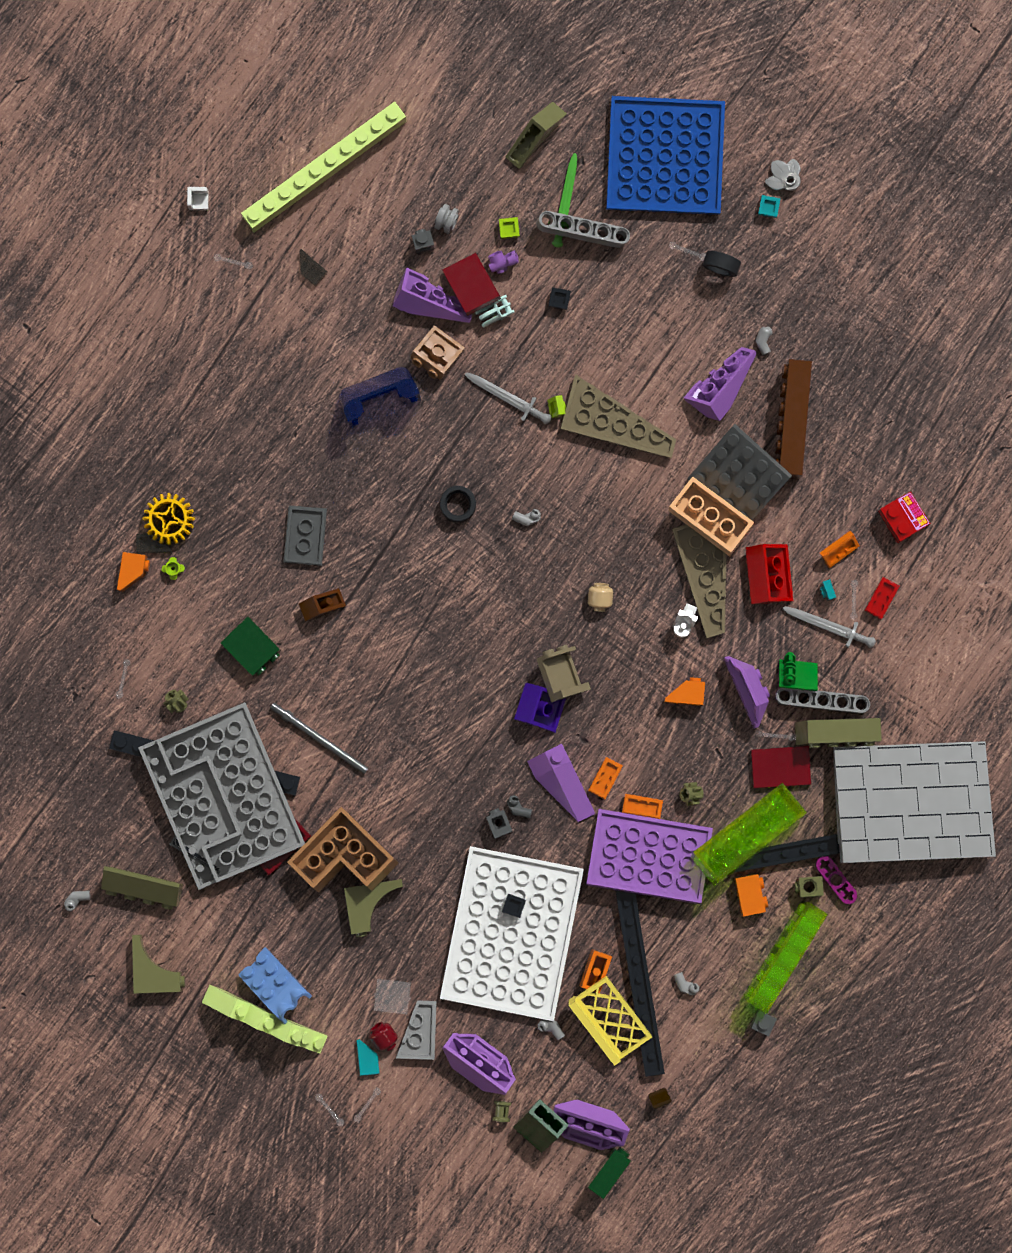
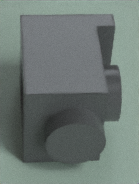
(422, 241)
(498, 831)

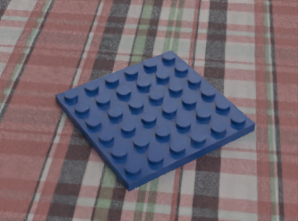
(665, 155)

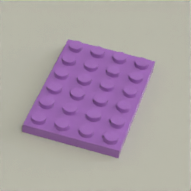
(647, 856)

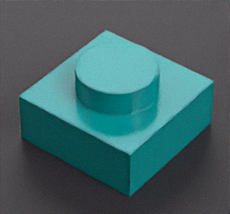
(769, 206)
(827, 590)

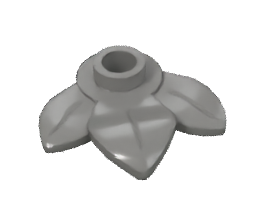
(782, 173)

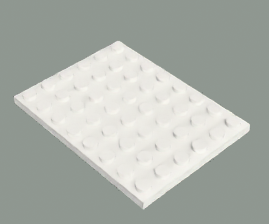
(505, 958)

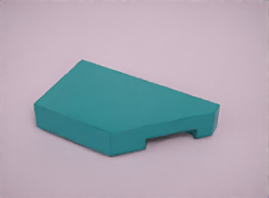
(367, 1059)

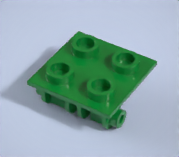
(797, 674)

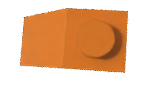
(132, 569)
(688, 693)

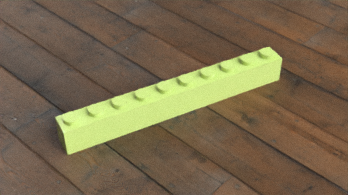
(324, 167)

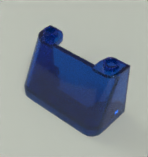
(396, 379)

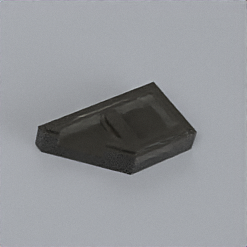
(311, 269)
(146, 544)

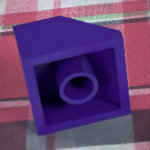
(537, 709)

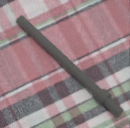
(287, 716)

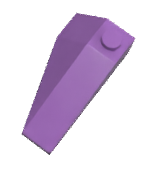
(422, 298)
(719, 390)
(559, 778)

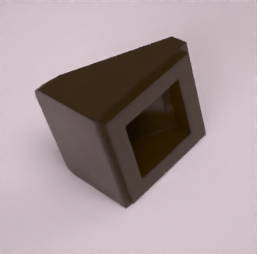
(659, 1098)

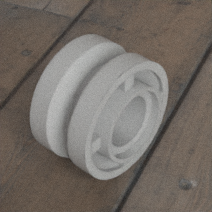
(446, 218)

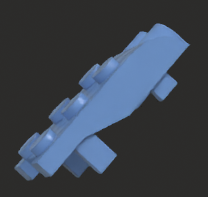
(273, 984)

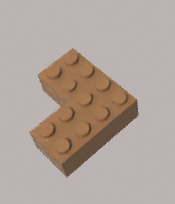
(338, 845)

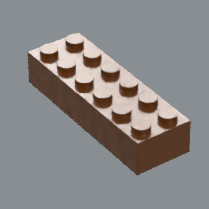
(794, 416)

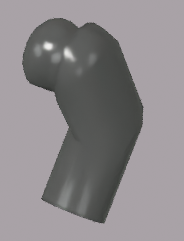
(516, 808)

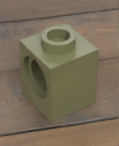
(817, 890)

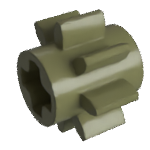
(176, 701)
(691, 794)

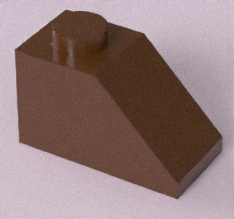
(322, 604)

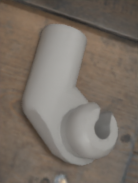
(761, 340)
(528, 519)
(74, 898)
(685, 986)
(551, 1026)

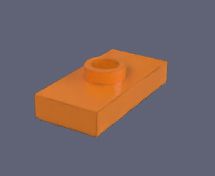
(839, 549)
(605, 778)
(642, 806)

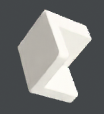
(198, 198)

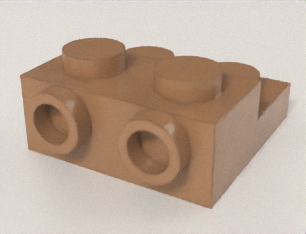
(436, 353)

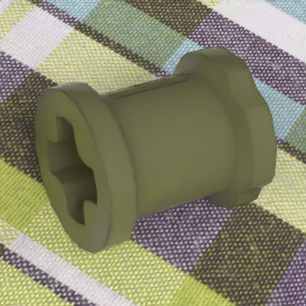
(502, 1111)

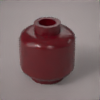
(383, 1036)

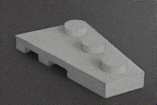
(420, 1033)

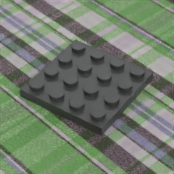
(741, 473)

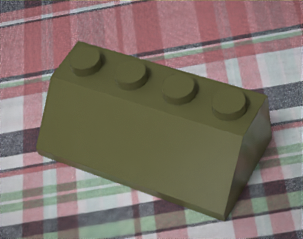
(141, 886)

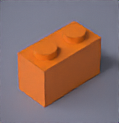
(750, 895)
(595, 969)

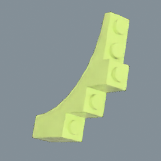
(263, 1020)

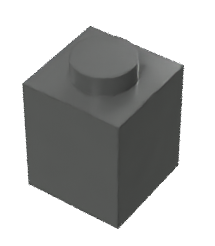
(763, 1023)

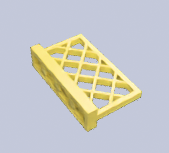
(595, 1029)

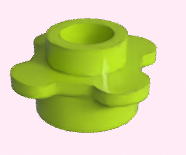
(173, 573)

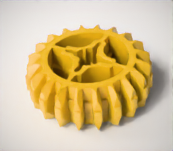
(171, 510)

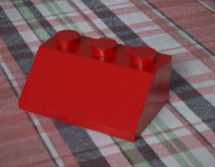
(769, 573)

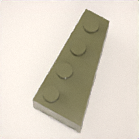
(838, 732)

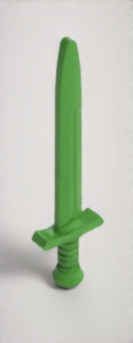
(566, 197)

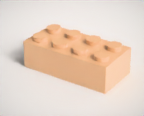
(711, 516)

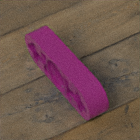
(841, 894)

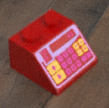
(904, 517)

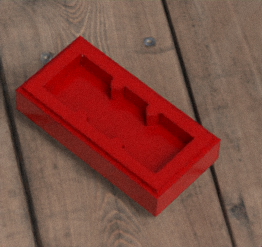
(882, 598)

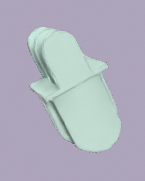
(496, 310)

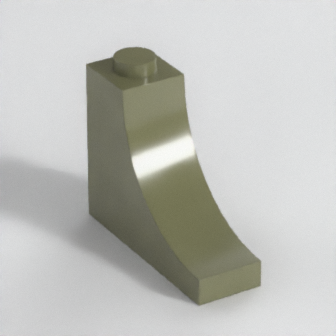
(535, 133)
(362, 902)
(149, 976)

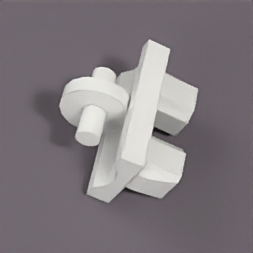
(685, 621)

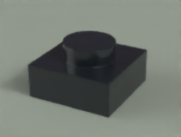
(559, 298)
(514, 905)

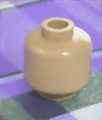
(600, 596)

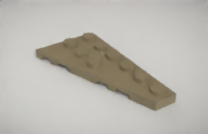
(605, 419)
(706, 577)

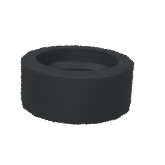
(721, 263)
(458, 518)

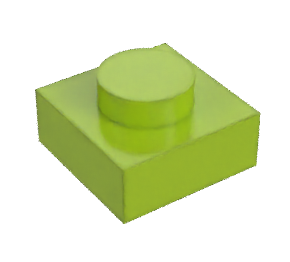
(509, 228)
(556, 406)

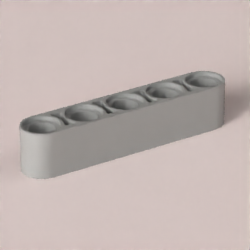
(591, 226)
(831, 700)

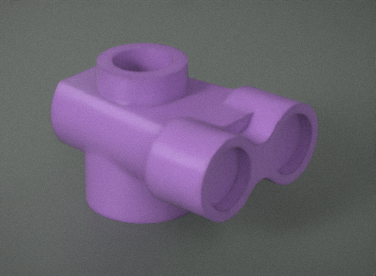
(499, 262)

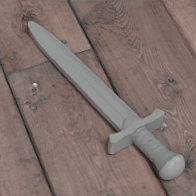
(522, 405)
(831, 627)

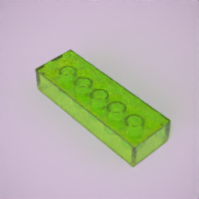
(748, 834)
(785, 957)

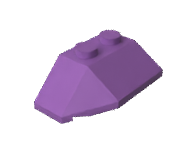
(749, 688)
(479, 1063)
(592, 1125)

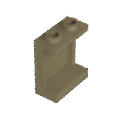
(560, 674)

